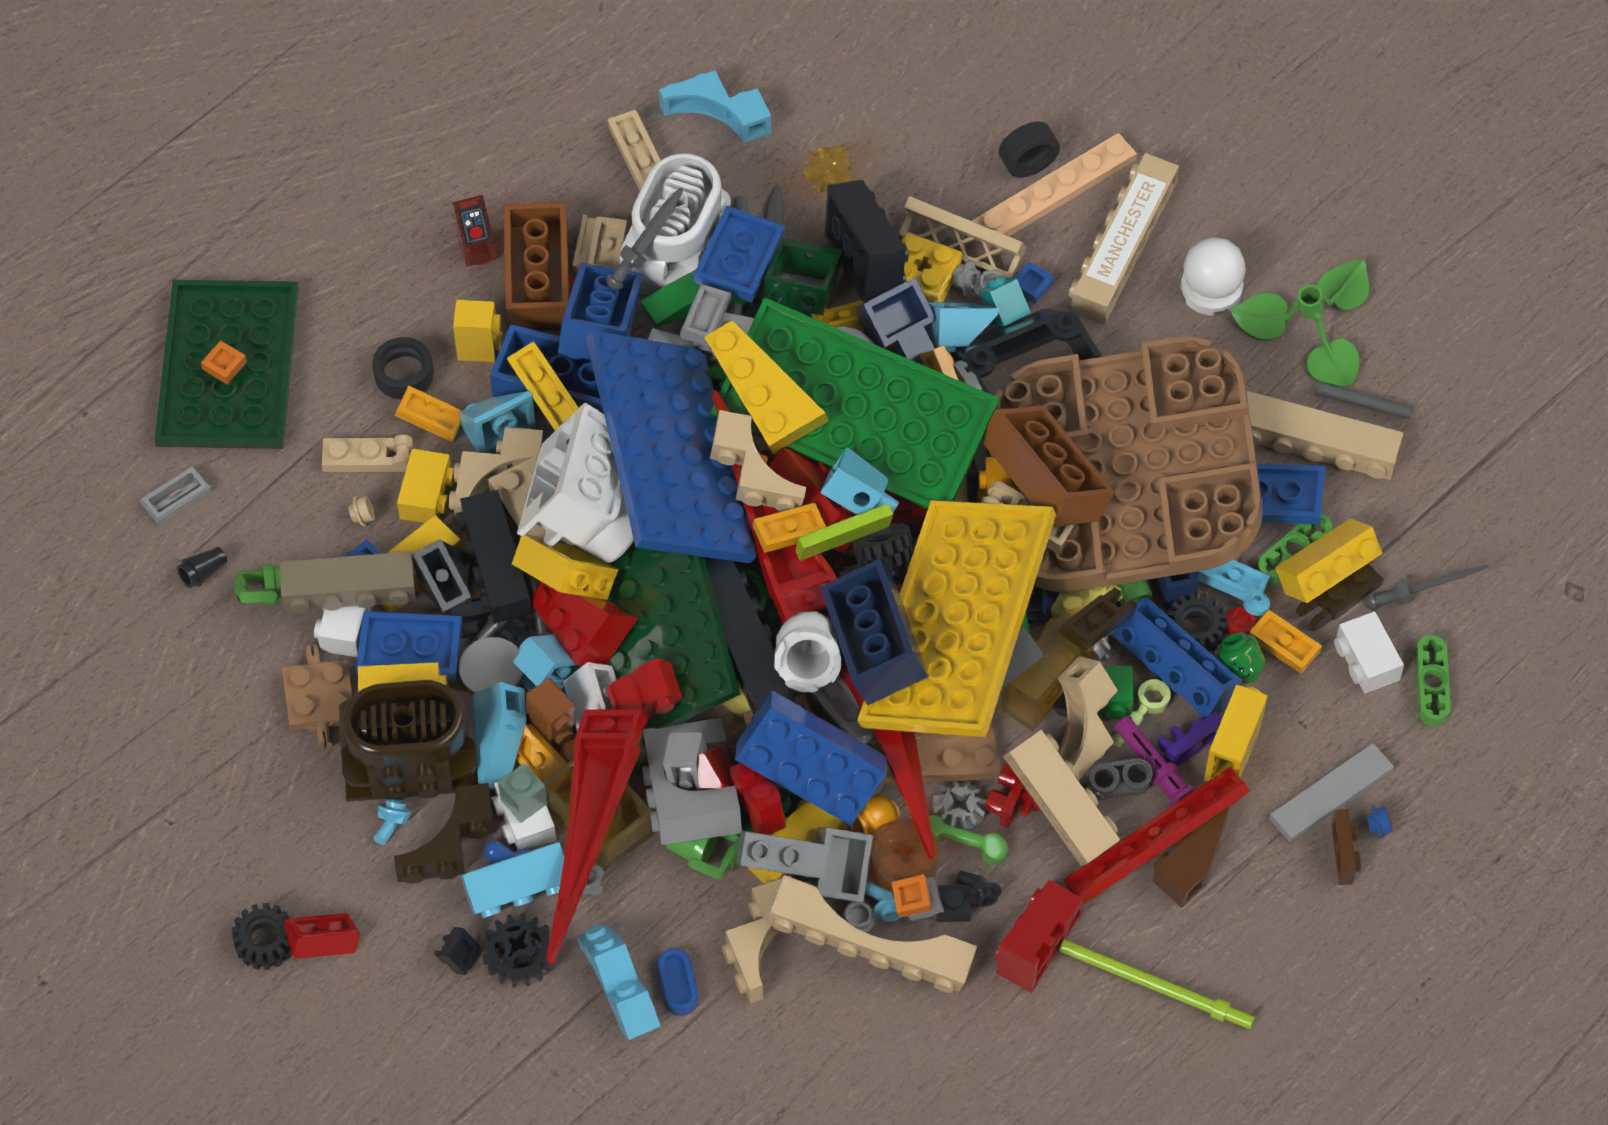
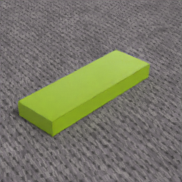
(844, 532)

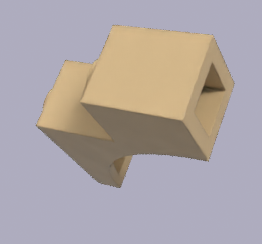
(478, 467)
(757, 482)
(1086, 692)
(748, 942)

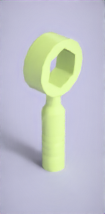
(1145, 706)

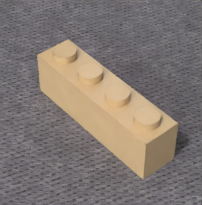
(1062, 797)

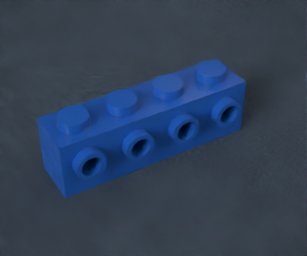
(1177, 658)

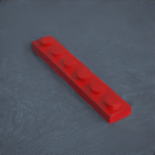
(1157, 835)

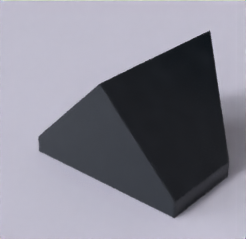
(443, 574)

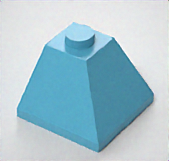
(958, 323)
(487, 420)

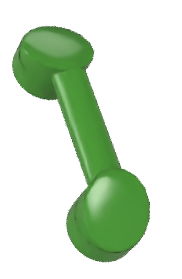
(992, 845)

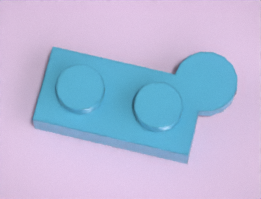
(1240, 582)

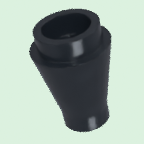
(200, 567)

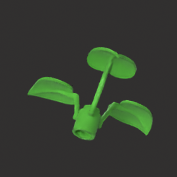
(1345, 286)

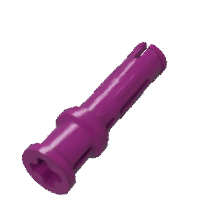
(1164, 773)

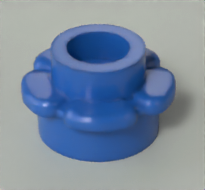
(1379, 821)

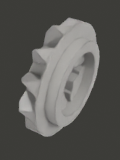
(958, 817)

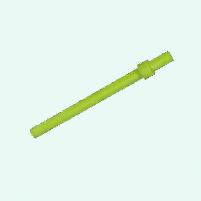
(1218, 1009)

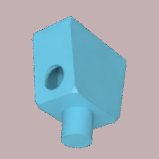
(857, 484)

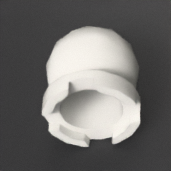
(1213, 276)
(807, 652)

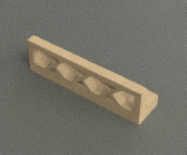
(968, 228)

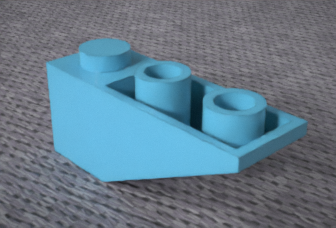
(498, 730)

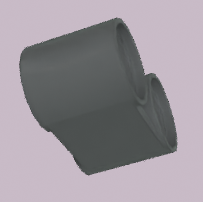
(1118, 773)

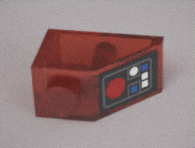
(474, 231)

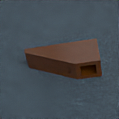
(1187, 867)

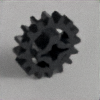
(514, 936)

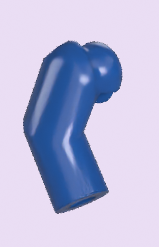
(497, 852)

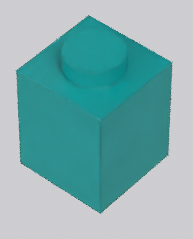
(1007, 297)

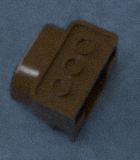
(407, 741)

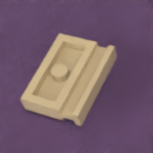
(600, 242)

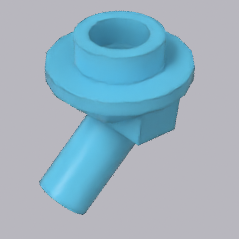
(393, 813)
(886, 907)

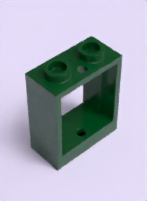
(792, 258)

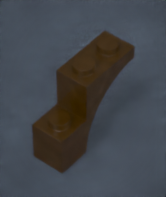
(444, 853)

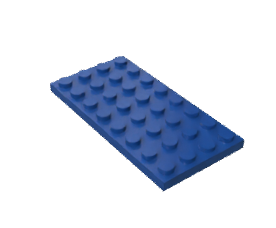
(662, 443)

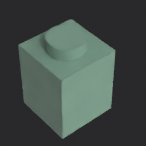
(522, 793)

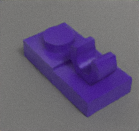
(1184, 747)

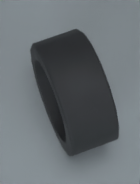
(1029, 149)
(398, 348)

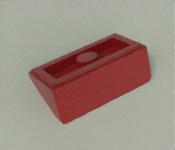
(714, 769)
(321, 935)

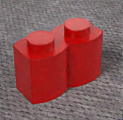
(647, 688)
(758, 799)

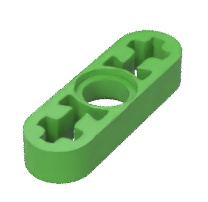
(1296, 535)
(1425, 692)

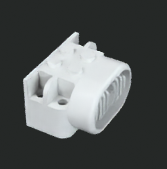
(689, 228)
(579, 490)

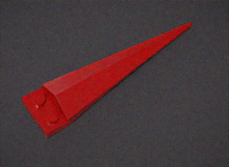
(789, 581)
(905, 767)
(601, 769)

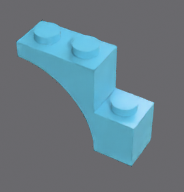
(706, 95)
(619, 980)

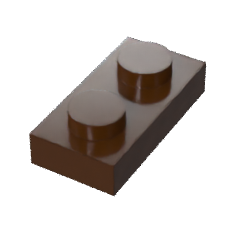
(1344, 834)

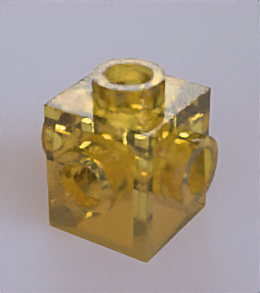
(827, 167)

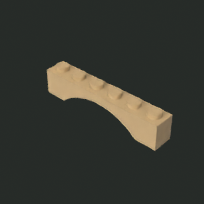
(936, 960)

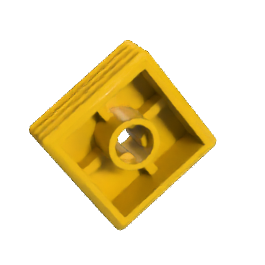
(937, 265)

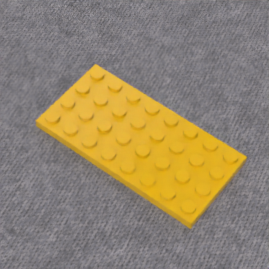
(966, 612)

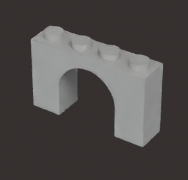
(683, 813)

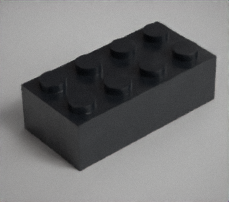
(870, 245)

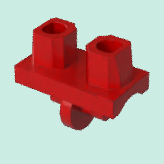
(1007, 805)

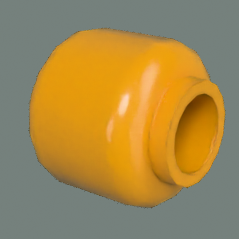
(876, 812)

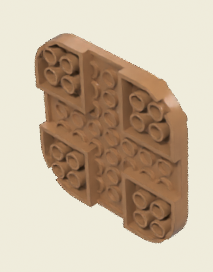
(1171, 444)

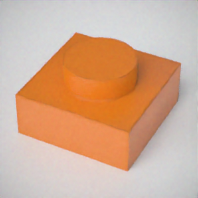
(223, 362)
(912, 896)

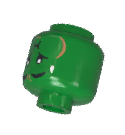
(1242, 656)

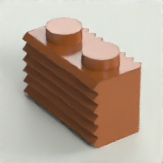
(551, 713)

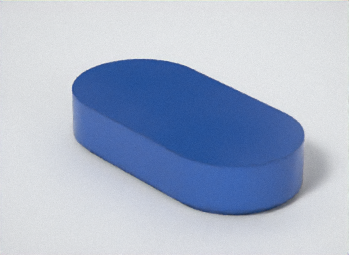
(677, 982)

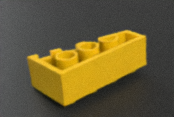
(769, 395)

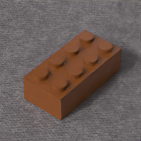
(536, 264)
(1047, 464)

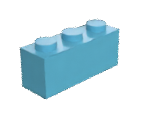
(514, 880)

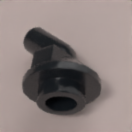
(983, 892)

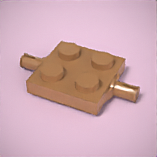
(315, 693)

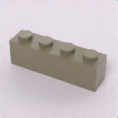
(347, 582)

